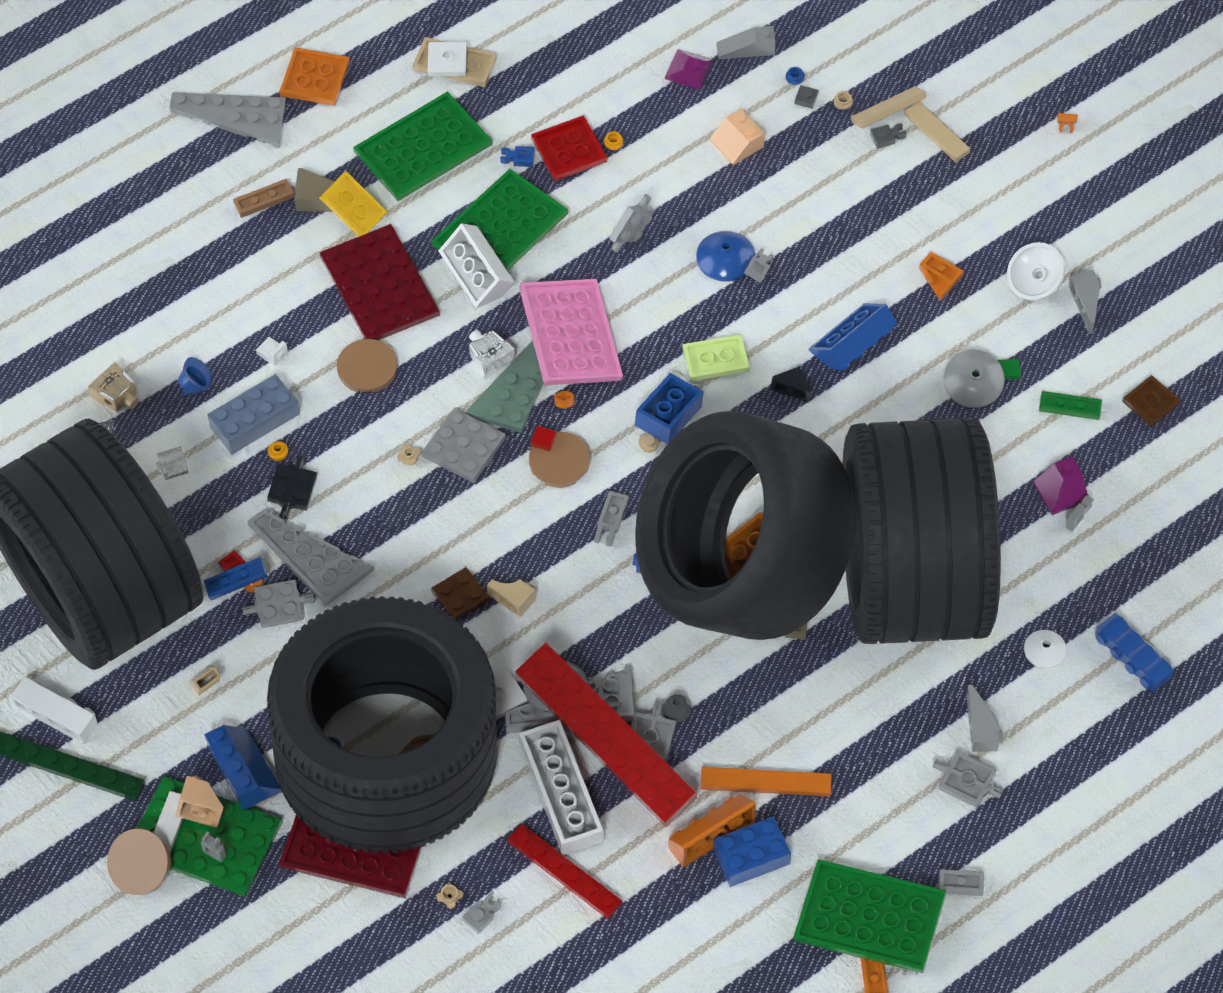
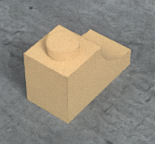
(514, 596)

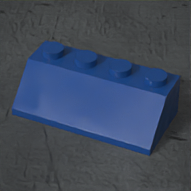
(854, 335)
(242, 765)

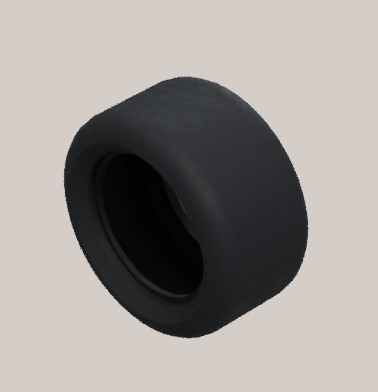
(801, 539)

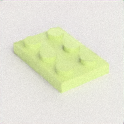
(716, 357)

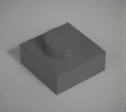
(806, 96)

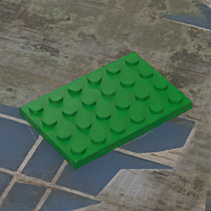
(422, 146)
(510, 217)
(245, 838)
(870, 916)

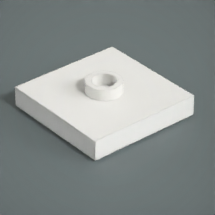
(447, 58)
(507, 693)

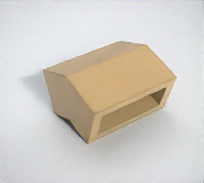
(211, 670)

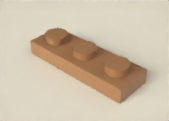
(263, 198)

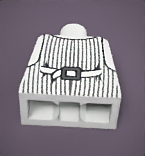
(490, 352)

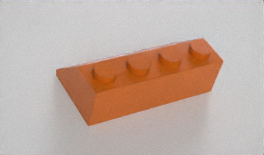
(699, 835)

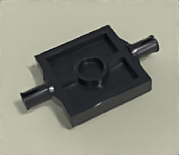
(292, 487)

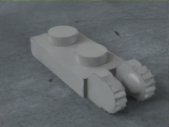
(611, 516)

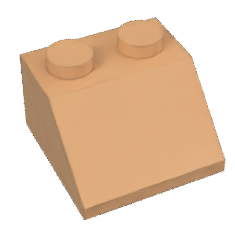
(738, 137)
(199, 802)

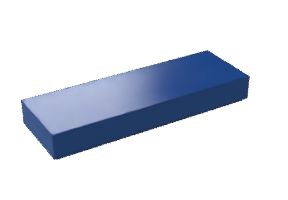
(235, 578)

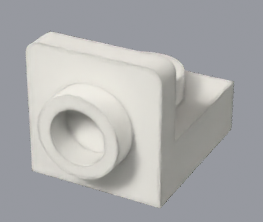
(272, 351)

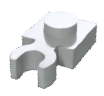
(758, 266)
(1076, 515)
(213, 847)
(480, 916)

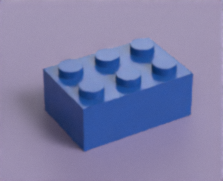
(669, 408)
(751, 851)

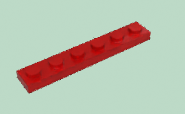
(564, 871)

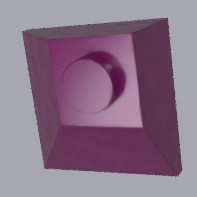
(689, 69)
(1061, 486)

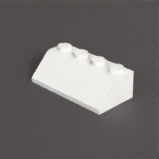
(476, 265)

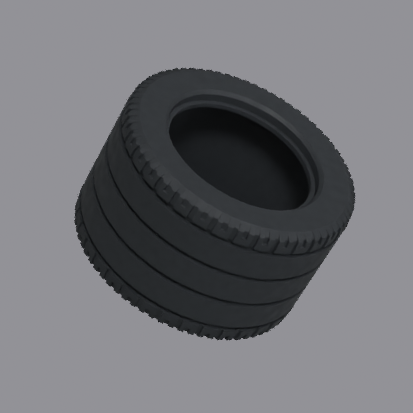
(923, 531)
(94, 544)
(373, 651)

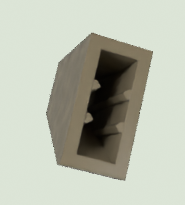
(309, 189)

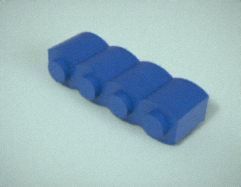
(1136, 654)

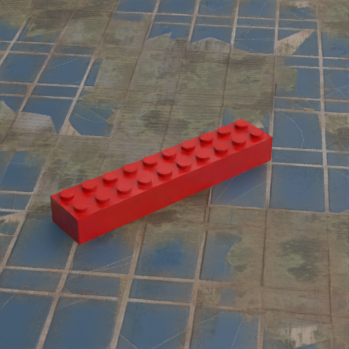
(606, 735)

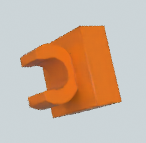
(1067, 119)

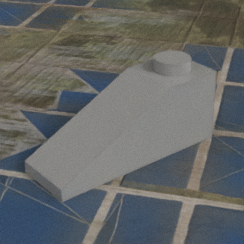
(750, 43)
(1085, 292)
(982, 724)

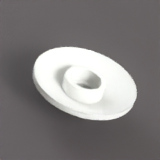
(1045, 656)

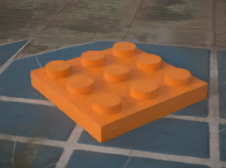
(314, 76)

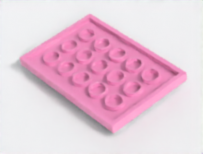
(570, 332)

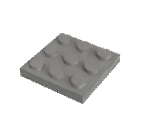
(463, 445)

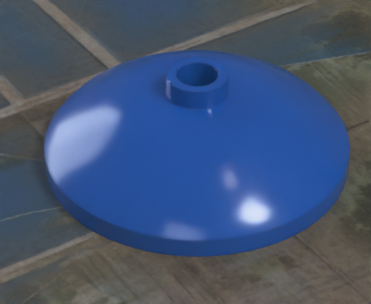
(724, 263)

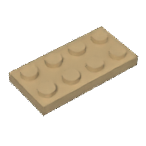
(478, 64)

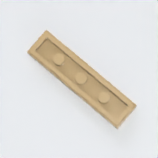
(888, 107)
(937, 131)

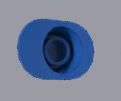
(194, 377)

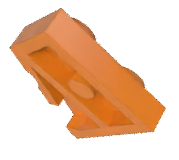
(940, 274)

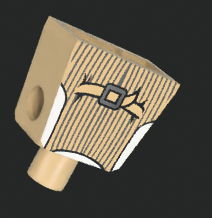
(114, 389)

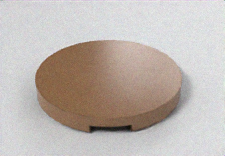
(367, 365)
(563, 463)
(138, 861)

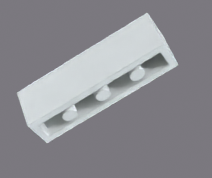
(53, 709)

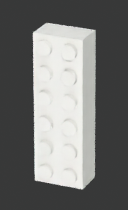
(561, 787)

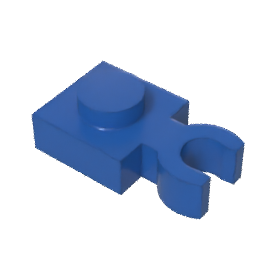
(520, 157)

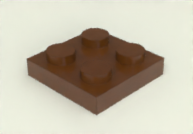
(1151, 401)
(460, 593)

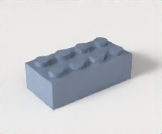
(253, 414)

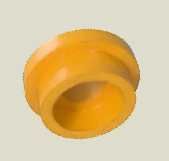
(613, 141)
(278, 455)

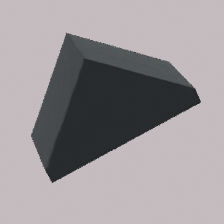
(792, 384)

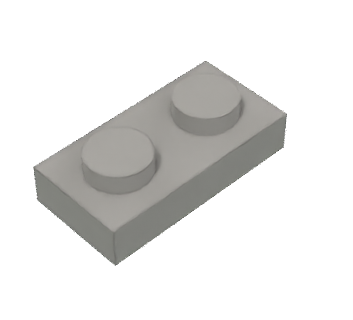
(961, 882)

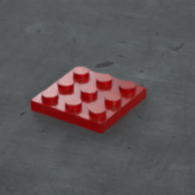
(569, 148)

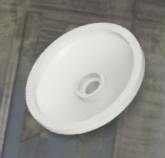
(1028, 264)

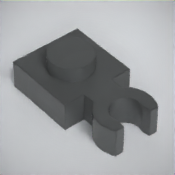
(885, 136)

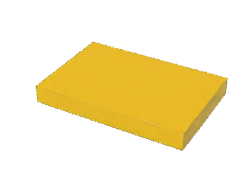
(353, 204)

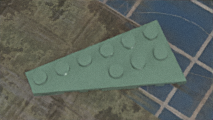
(512, 394)

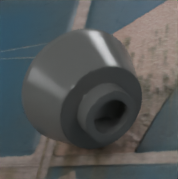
(676, 708)

